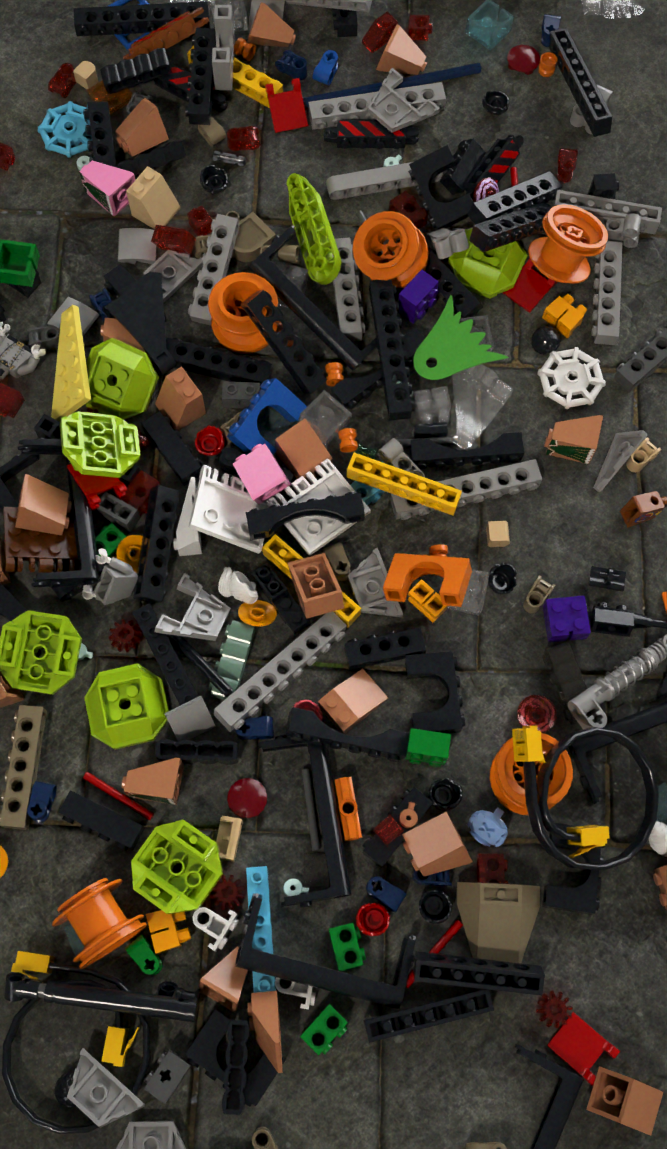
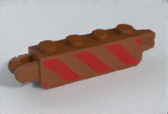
(168, 34)

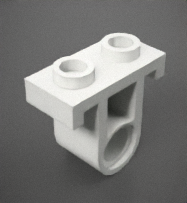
(216, 926)
(298, 990)

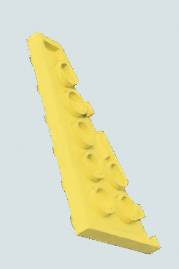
(71, 374)

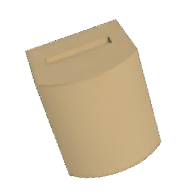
(86, 74)
(497, 534)

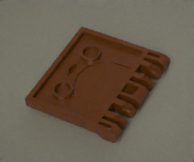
(37, 546)

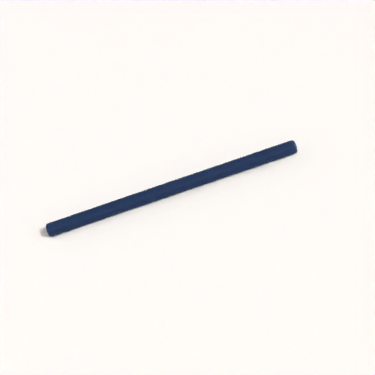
(407, 82)

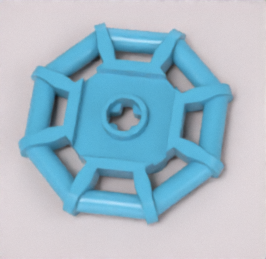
(61, 134)

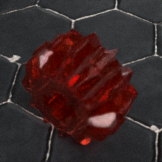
(118, 634)
(231, 898)
(556, 1017)

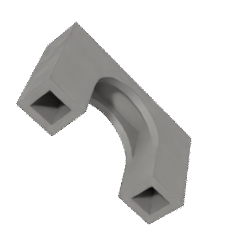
(224, 52)

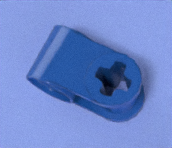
(326, 68)

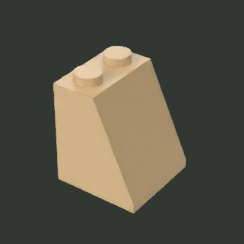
(152, 199)

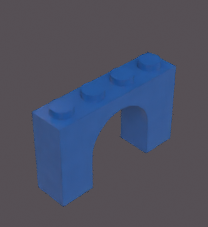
(272, 394)

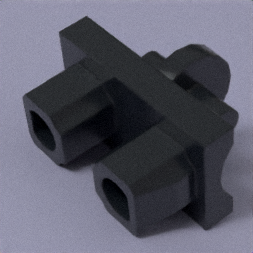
(607, 578)

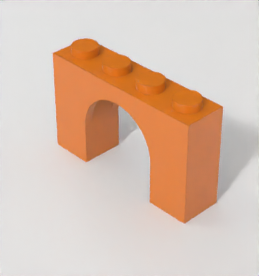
(409, 567)

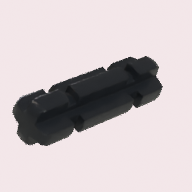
(229, 158)

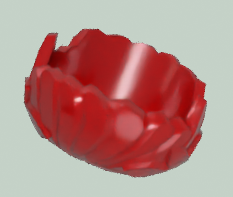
(209, 441)
(372, 919)

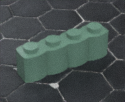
(234, 656)

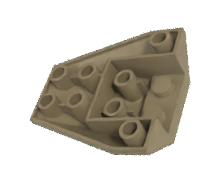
(498, 918)

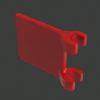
(287, 108)
(529, 287)
(94, 485)
(580, 1046)

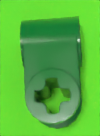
(142, 952)

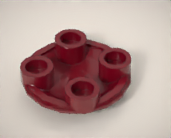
(523, 59)
(247, 798)

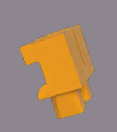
(564, 315)
(426, 601)
(169, 938)

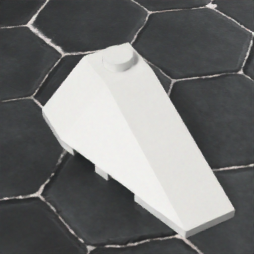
(188, 539)

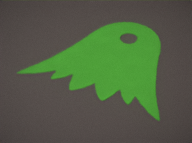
(452, 347)

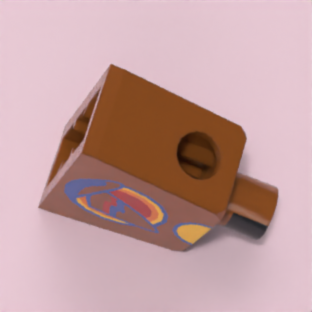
(643, 508)

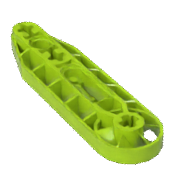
(311, 232)

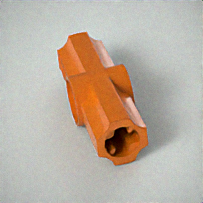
(346, 795)

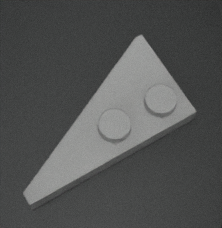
(620, 450)

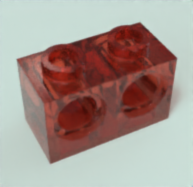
(173, 239)
(485, 875)

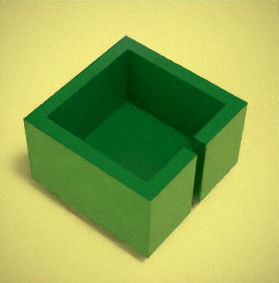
(18, 262)
(428, 747)

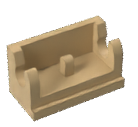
(228, 837)

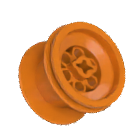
(570, 238)
(409, 256)
(237, 330)
(512, 792)
(98, 921)

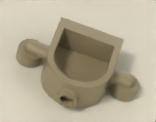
(251, 238)

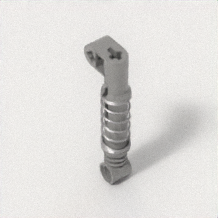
(606, 688)

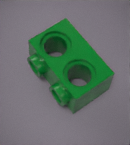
(103, 537)
(341, 948)
(320, 1026)

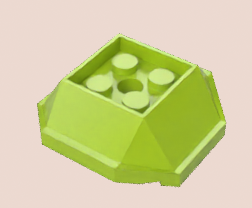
(488, 274)
(134, 379)
(99, 443)
(25, 637)
(133, 725)
(158, 855)

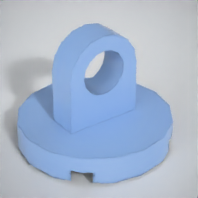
(488, 827)

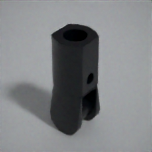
(430, 430)

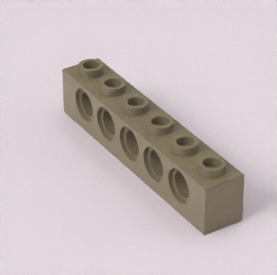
(25, 715)

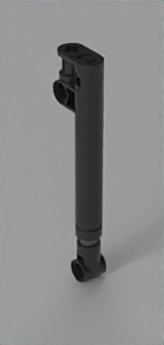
(167, 1003)

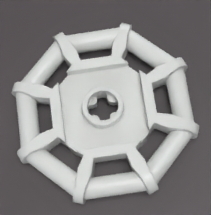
(567, 386)

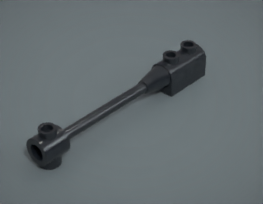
(620, 620)

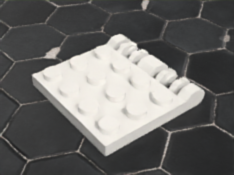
(222, 509)
(316, 531)

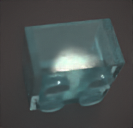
(485, 28)

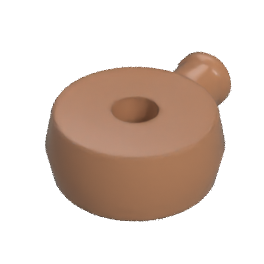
(411, 813)

